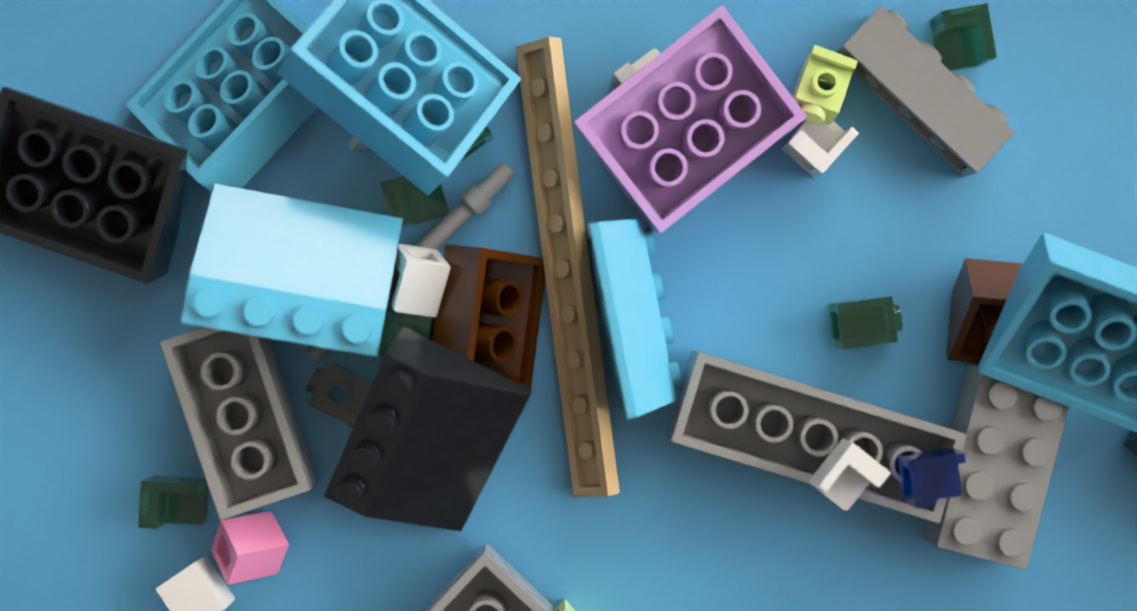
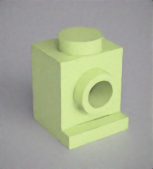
(828, 70)

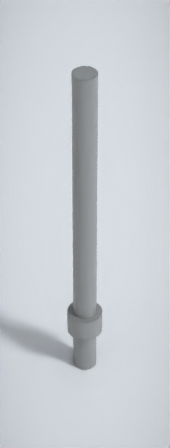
(474, 200)

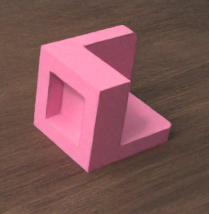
(249, 547)

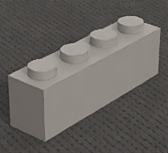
(926, 93)

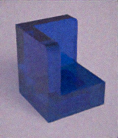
(930, 476)

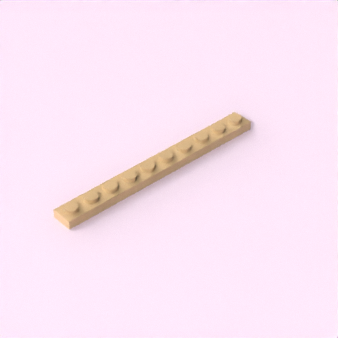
(567, 268)

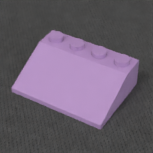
(689, 120)

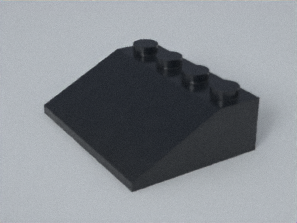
(88, 187)
(426, 436)

